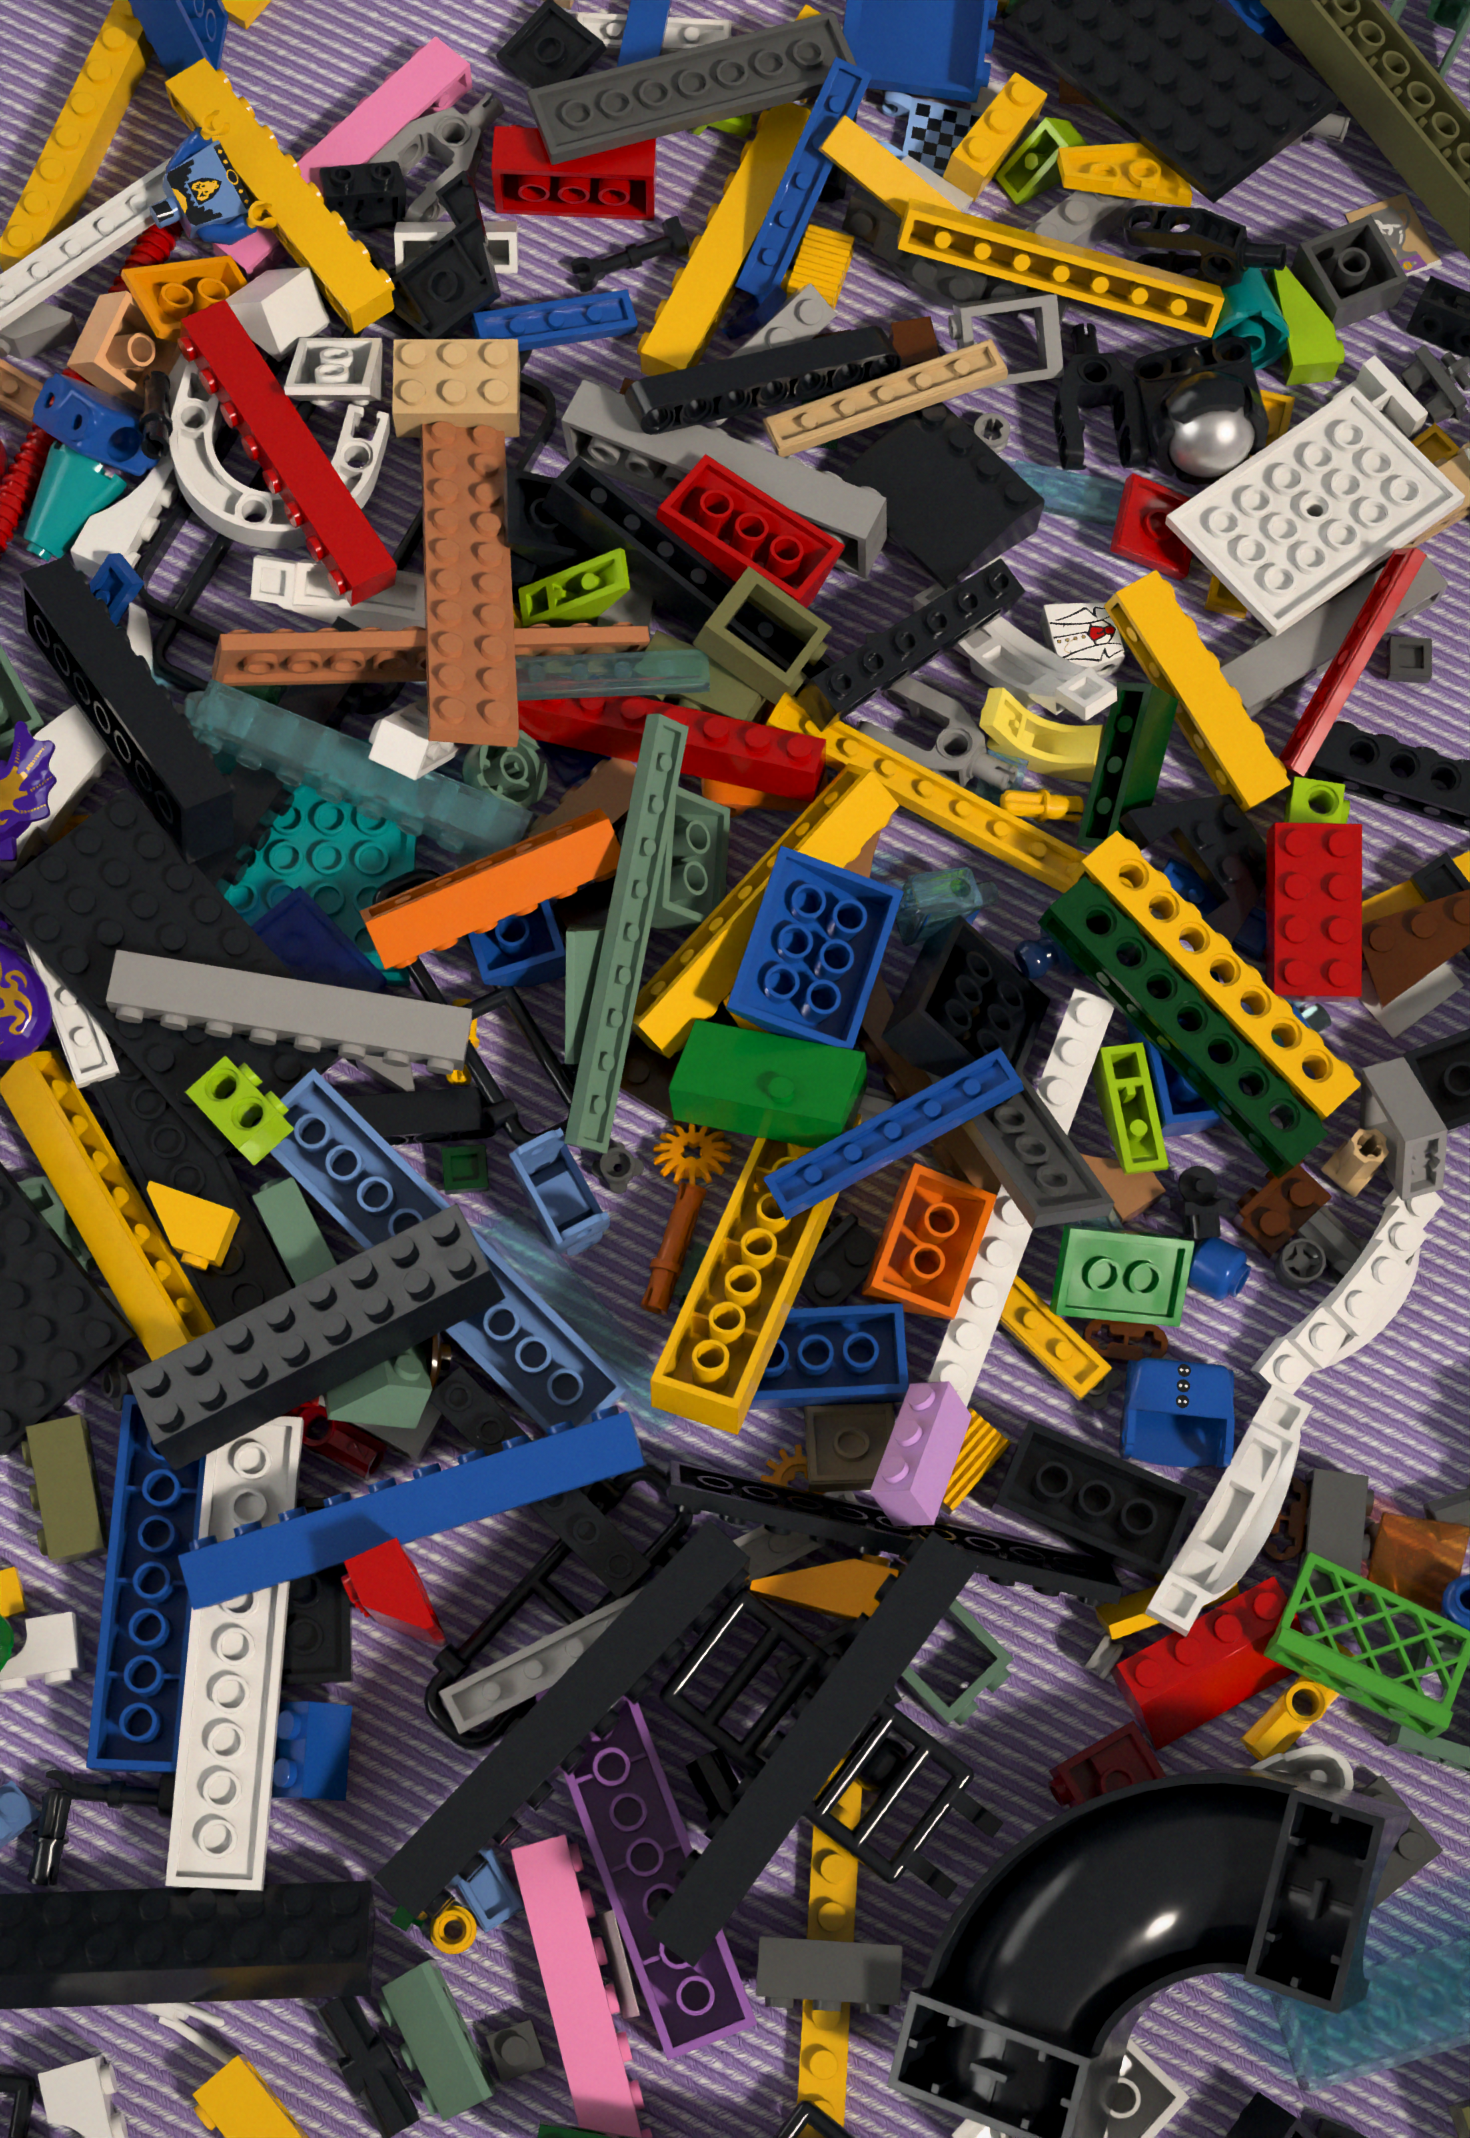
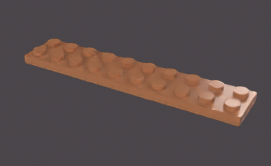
(467, 587)
(386, 655)

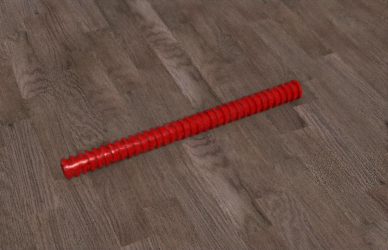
(25, 474)

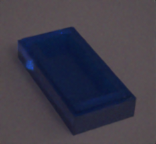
(754, 312)

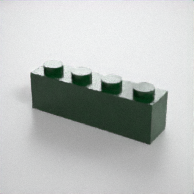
(1127, 760)

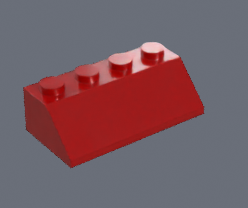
(745, 527)
(389, 1589)
(1212, 1669)

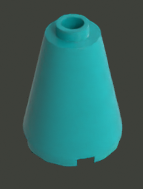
(1255, 316)
(65, 499)

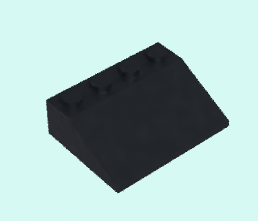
(946, 494)
(964, 1005)

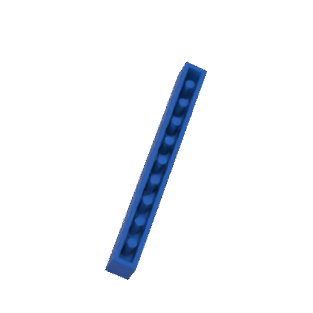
(411, 1510)

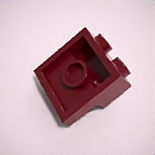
(1105, 1766)

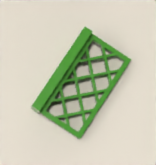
(1362, 1682)

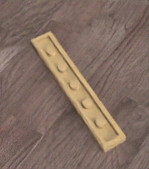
(885, 398)

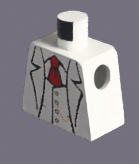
(1083, 636)

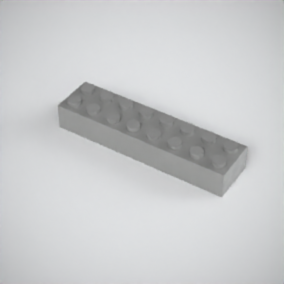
(609, 439)

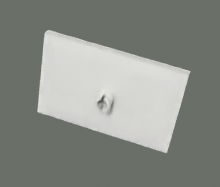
(1314, 510)

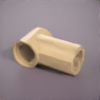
(1357, 1160)

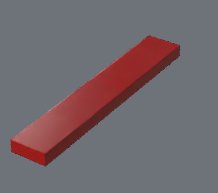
(1350, 660)

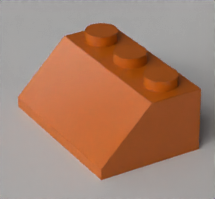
(929, 1243)

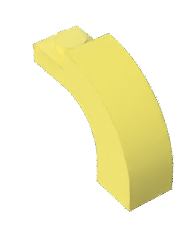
(1050, 747)

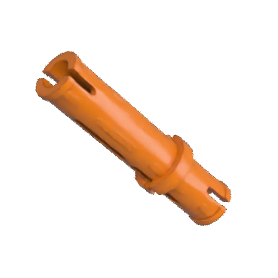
(670, 1257)

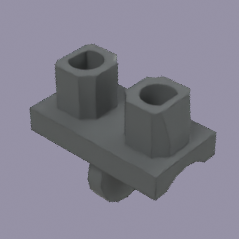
(1448, 398)

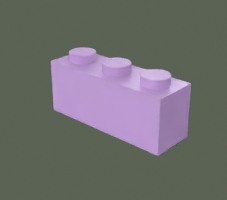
(921, 1454)

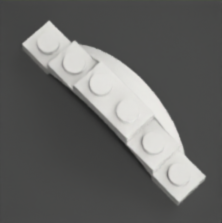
(307, 591)
(1027, 669)
(1360, 1302)
(1237, 1514)

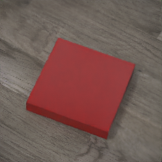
(1142, 530)

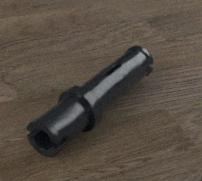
(155, 421)

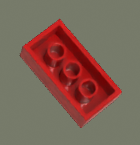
(599, 185)
(1314, 911)

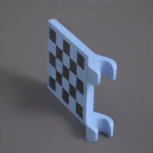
(931, 129)

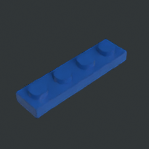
(559, 321)

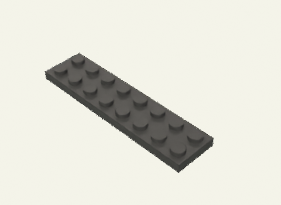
(687, 88)

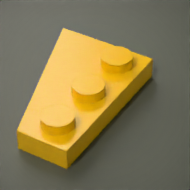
(1122, 171)

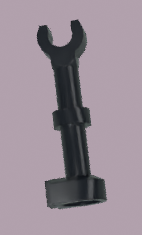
(633, 255)
(119, 1794)

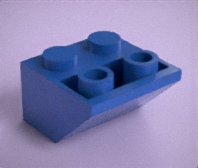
(312, 1751)

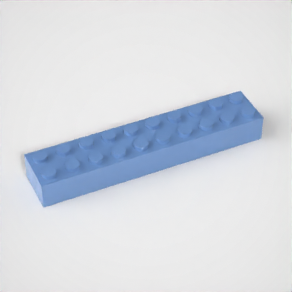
(381, 1195)

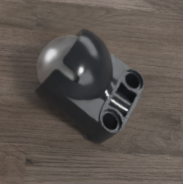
(1202, 408)

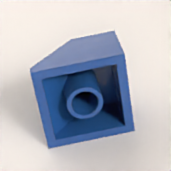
(521, 950)

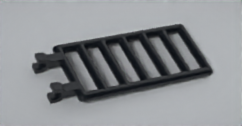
(888, 1718)

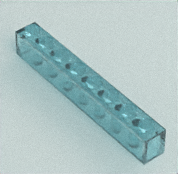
(340, 770)

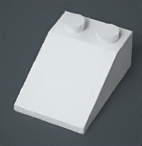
(337, 371)

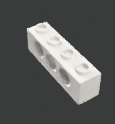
(403, 742)

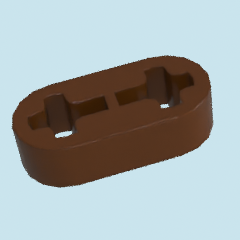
(1125, 1331)
(1294, 1525)

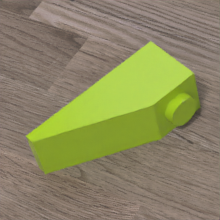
(1312, 347)
(576, 593)
(1129, 1107)

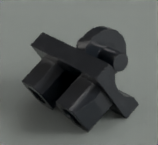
(1200, 1203)

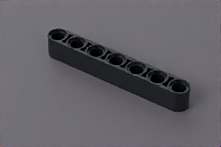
(761, 380)

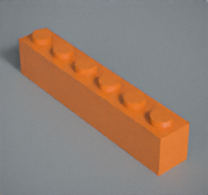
(493, 889)

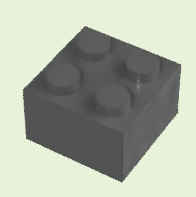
(1350, 272)

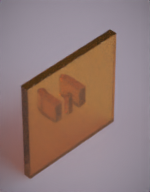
(1417, 1557)

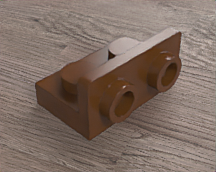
(1279, 1209)

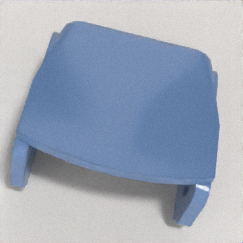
(559, 1194)

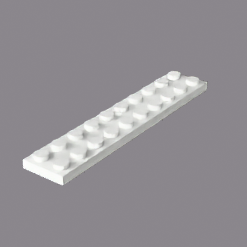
(234, 1678)

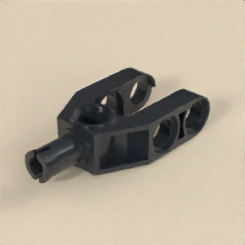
(1221, 242)
(1091, 382)

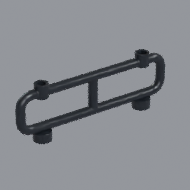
(501, 1110)
(454, 1662)

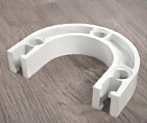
(226, 502)

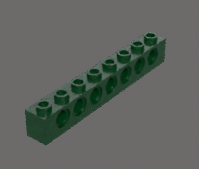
(1183, 1049)

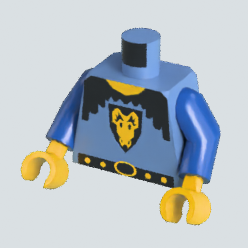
(207, 192)

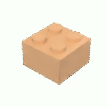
(121, 349)

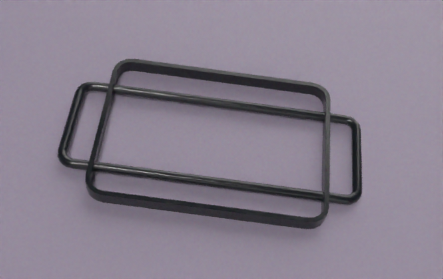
(178, 616)

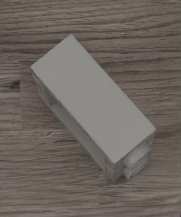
(1046, 324)
(1404, 1114)

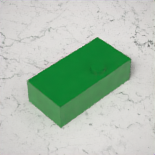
(767, 1085)

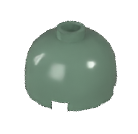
(507, 771)

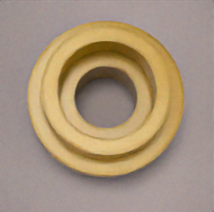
(466, 1939)

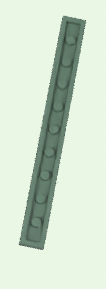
(626, 934)

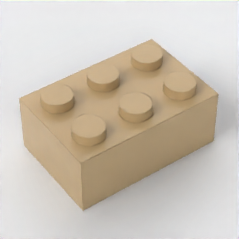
(456, 383)

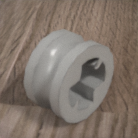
(997, 422)
(1104, 1656)

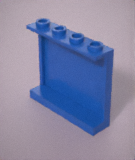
(922, 45)

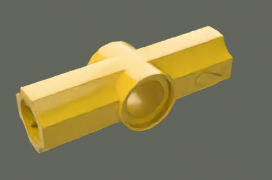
(1282, 1724)

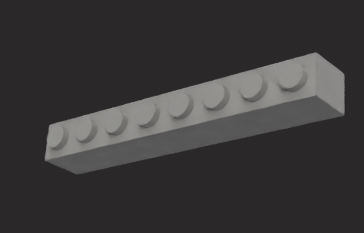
(288, 1011)

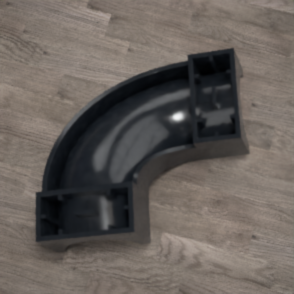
(1115, 1908)

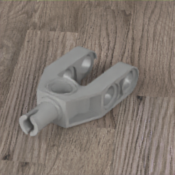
(433, 134)
(959, 733)

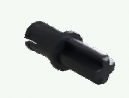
(50, 1837)

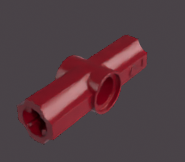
(342, 1442)

